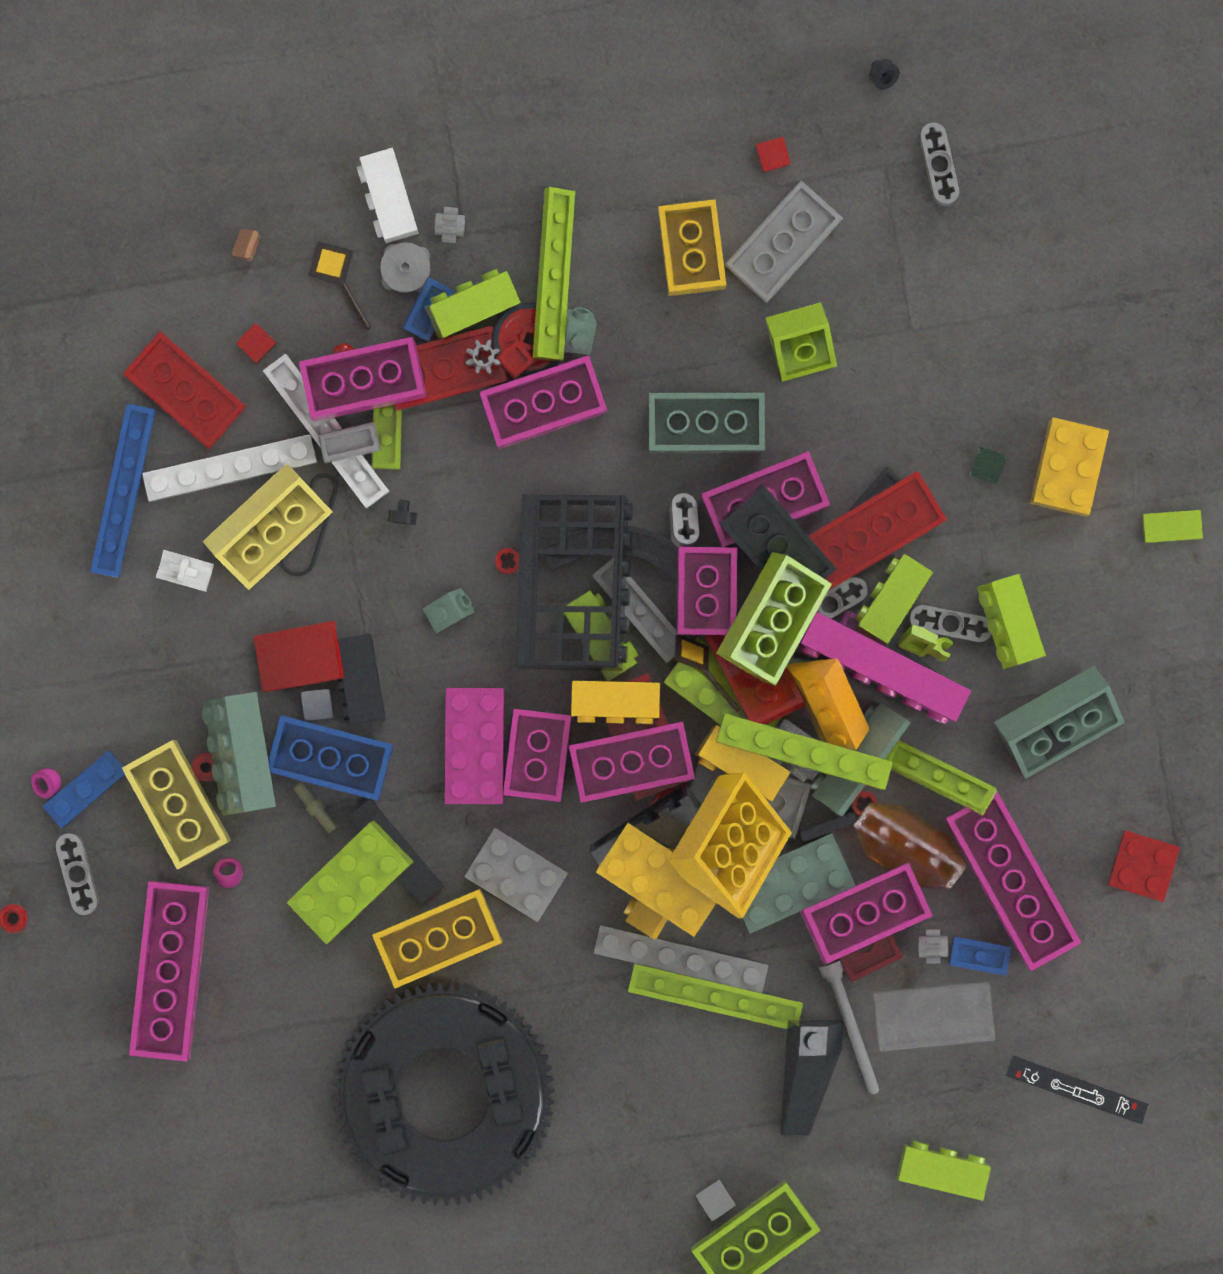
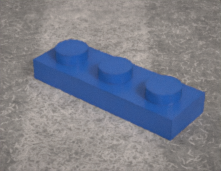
(85, 789)

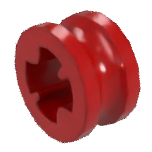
(499, 562)
(863, 794)

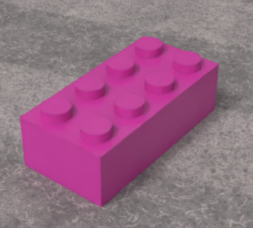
(362, 379)
(543, 402)
(791, 482)
(474, 746)
(631, 762)
(866, 913)

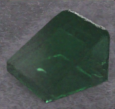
(988, 465)

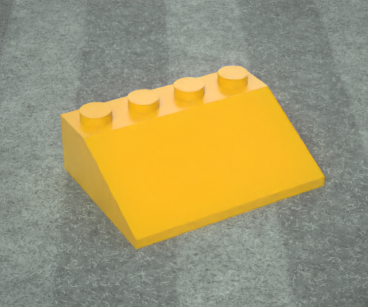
(731, 844)

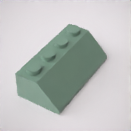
(1079, 707)
(884, 732)

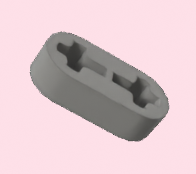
(690, 520)

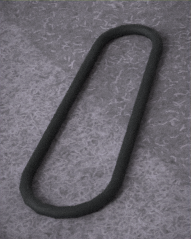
(322, 530)

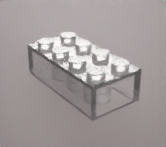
(933, 1016)

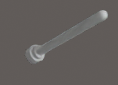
(833, 973)

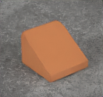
(246, 244)

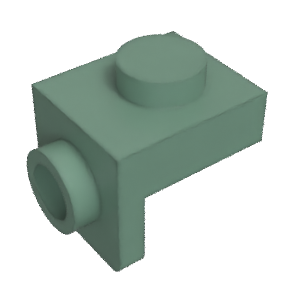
(579, 331)
(448, 610)

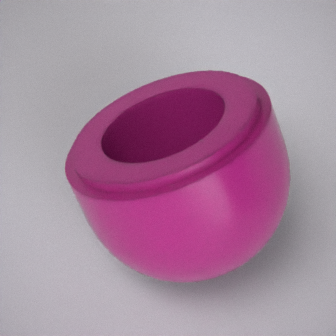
(52, 779)
(228, 881)

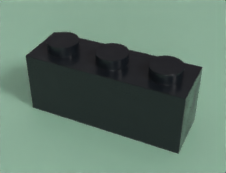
(360, 681)

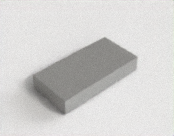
(349, 442)

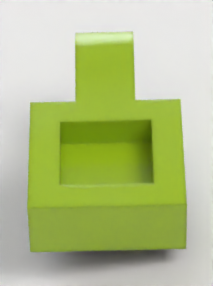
(923, 642)

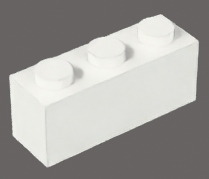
(387, 196)

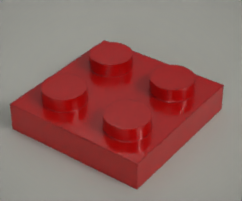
(1143, 866)

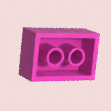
(706, 590)
(537, 755)

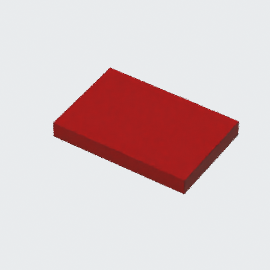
(298, 656)

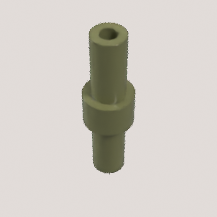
(315, 807)

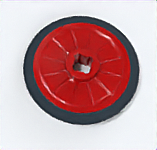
(515, 324)

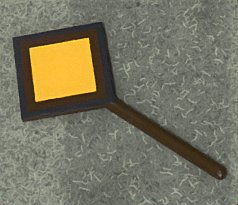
(332, 265)
(697, 656)

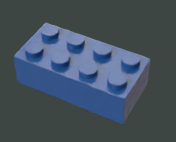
(330, 758)

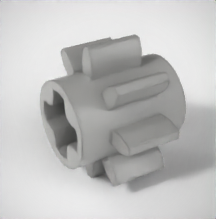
(449, 224)
(486, 350)
(932, 946)

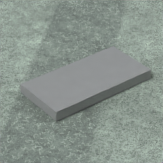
(783, 241)
(788, 802)

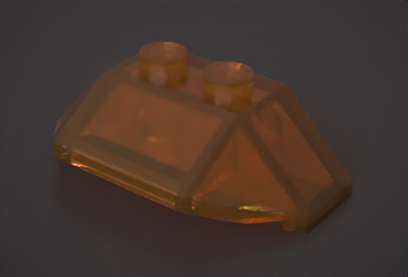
(899, 837)

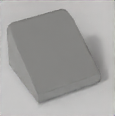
(317, 704)
(715, 1200)

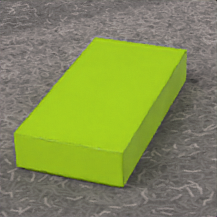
(1172, 526)

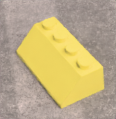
(267, 526)

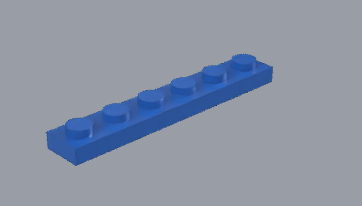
(123, 490)

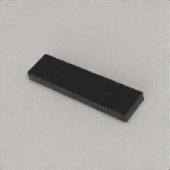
(417, 876)

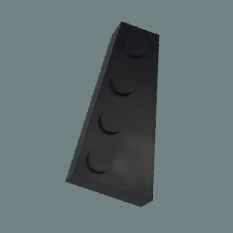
(662, 821)

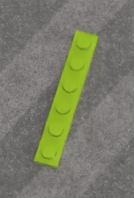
(554, 274)
(804, 752)
(713, 996)

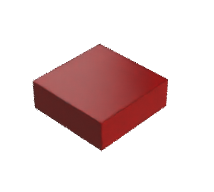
(773, 154)
(256, 343)
(515, 359)

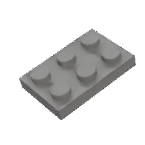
(516, 874)

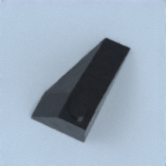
(809, 1065)

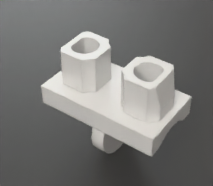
(185, 570)

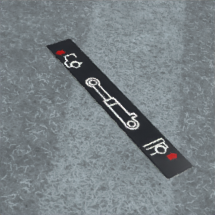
(1077, 1089)

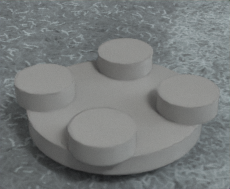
(405, 267)

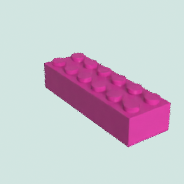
(884, 668)
(1013, 883)
(169, 971)

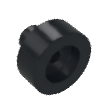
(884, 73)
(402, 514)

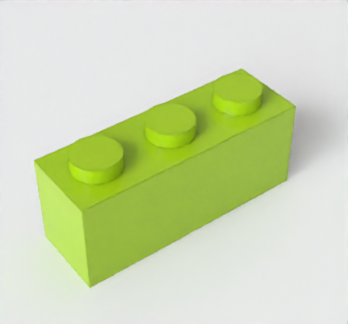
(471, 303)
(892, 599)
(1011, 621)
(599, 625)
(944, 1170)

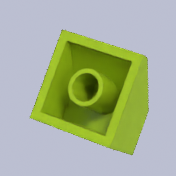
(801, 341)

